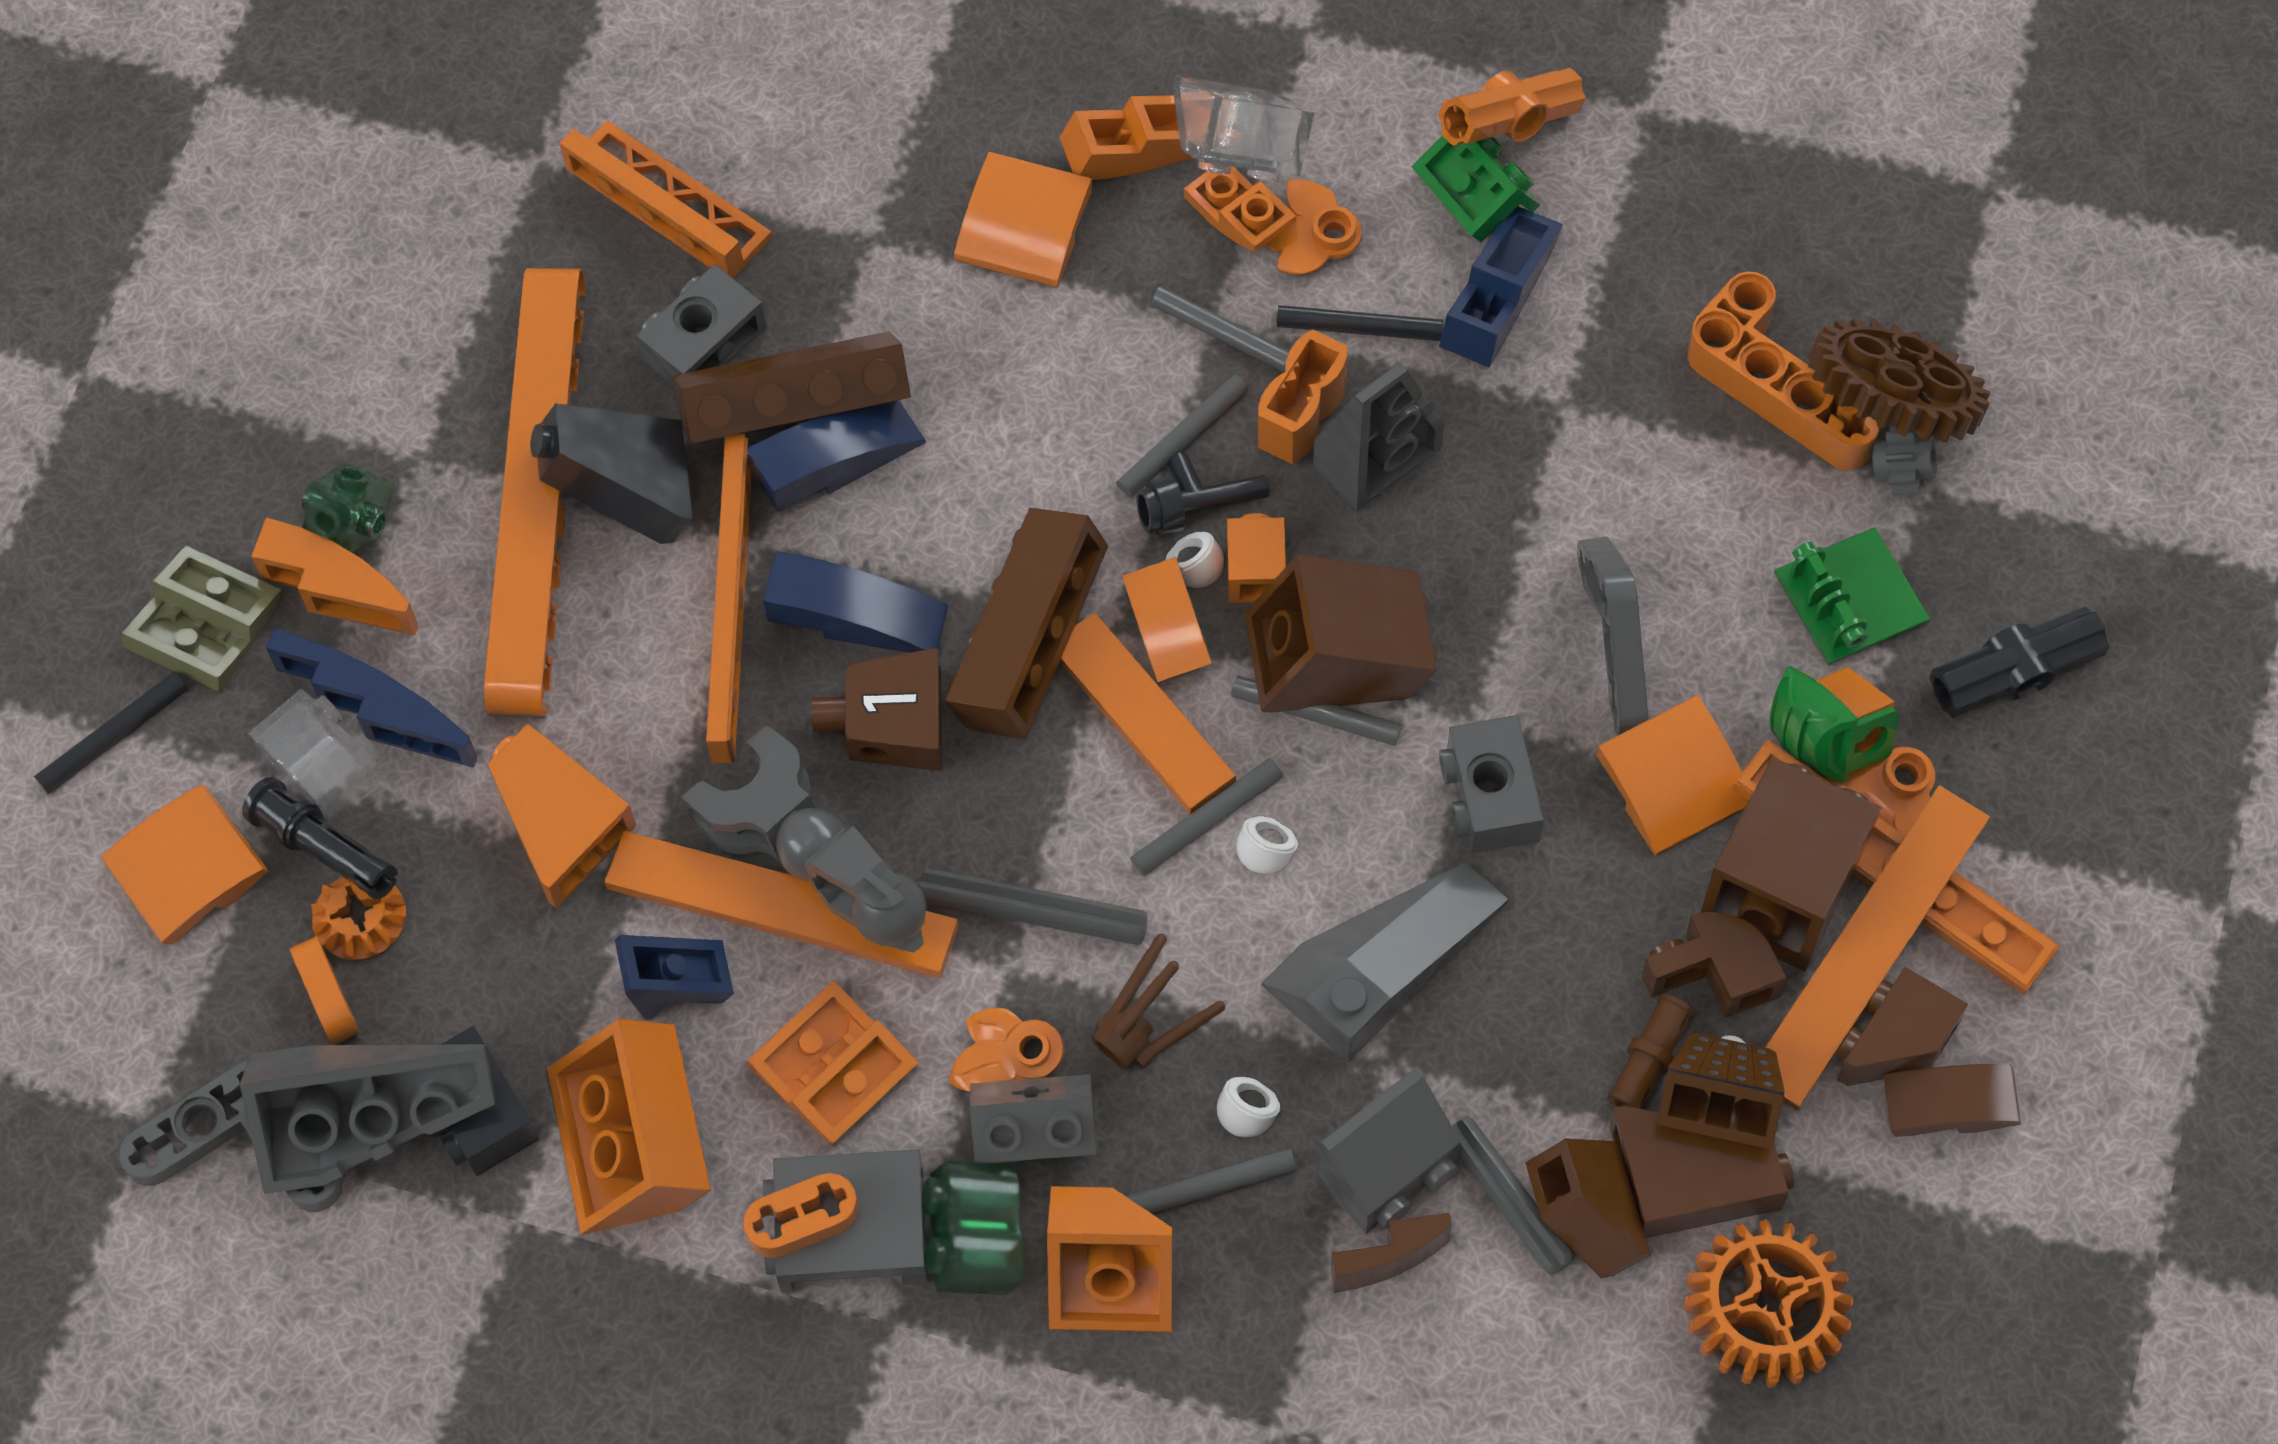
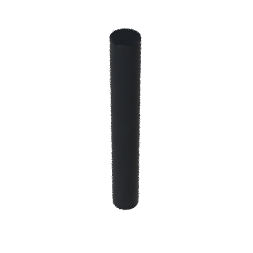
(1359, 323)
(110, 732)

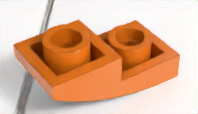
(1239, 209)
(1167, 620)

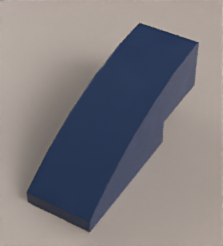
(1499, 286)
(831, 451)
(851, 605)

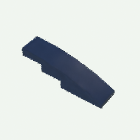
(382, 705)

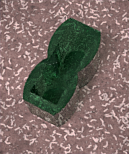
(974, 1228)

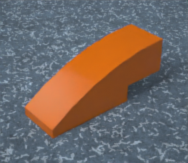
(1125, 140)
(330, 578)

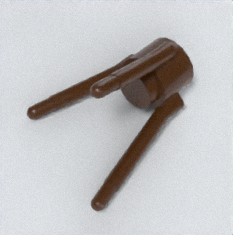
(1125, 1032)

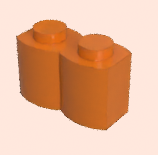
(1302, 396)

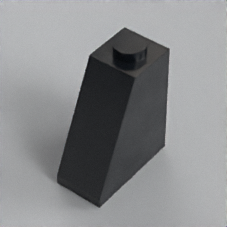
(618, 465)

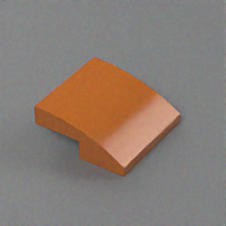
(1022, 219)
(1674, 774)
(184, 863)
(831, 1063)

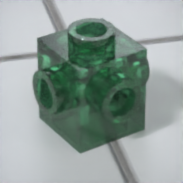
(347, 506)

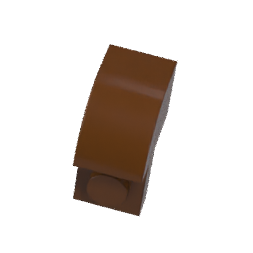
(1727, 953)

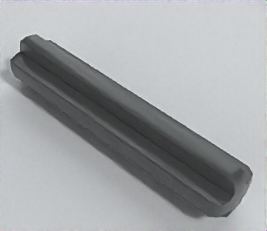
(1511, 1197)

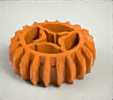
(1792, 1292)

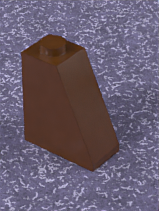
(1695, 1178)

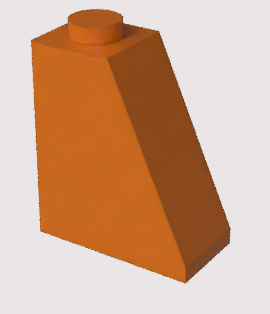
(558, 810)

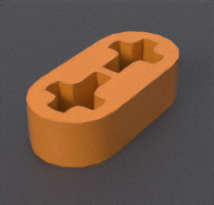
(324, 990)
(795, 1202)

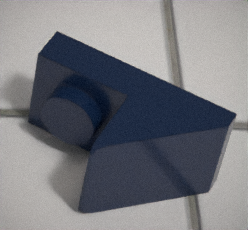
(672, 971)

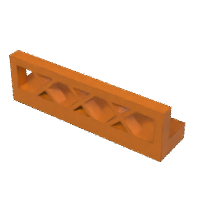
(662, 208)

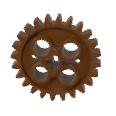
(1899, 380)

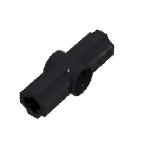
(2018, 661)

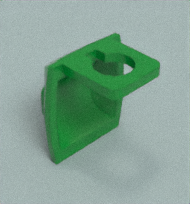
(1824, 730)

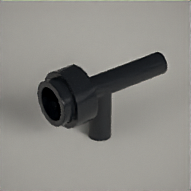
(1168, 499)

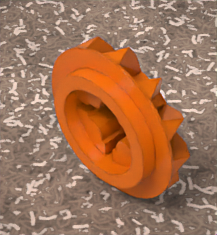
(342, 936)

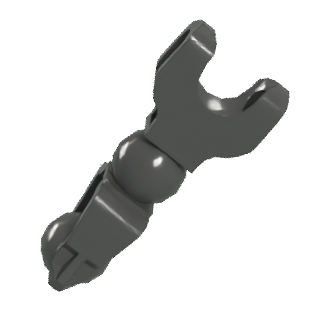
(813, 844)

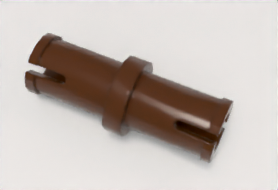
(1651, 1052)

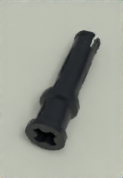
(302, 827)

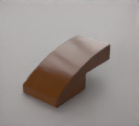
(1952, 1097)
(1408, 1245)

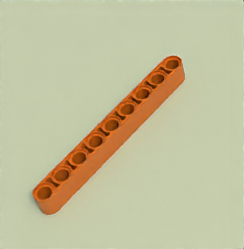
(531, 510)

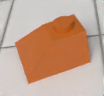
(1107, 1263)

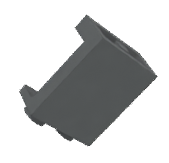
(888, 1227)

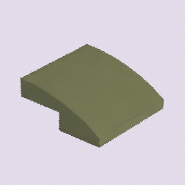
(201, 618)

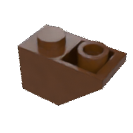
(1906, 1030)
(1589, 1203)

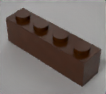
(791, 386)
(1026, 623)

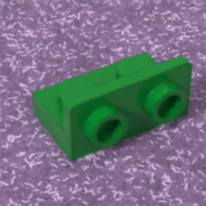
(1475, 183)

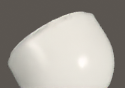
(1203, 567)
(1261, 854)
(1241, 1117)

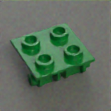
(1850, 594)

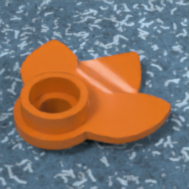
(1303, 243)
(1899, 802)
(1000, 1048)

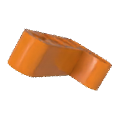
(1841, 442)

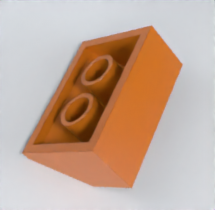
(628, 1126)

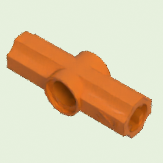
(1511, 106)

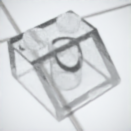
(1241, 128)

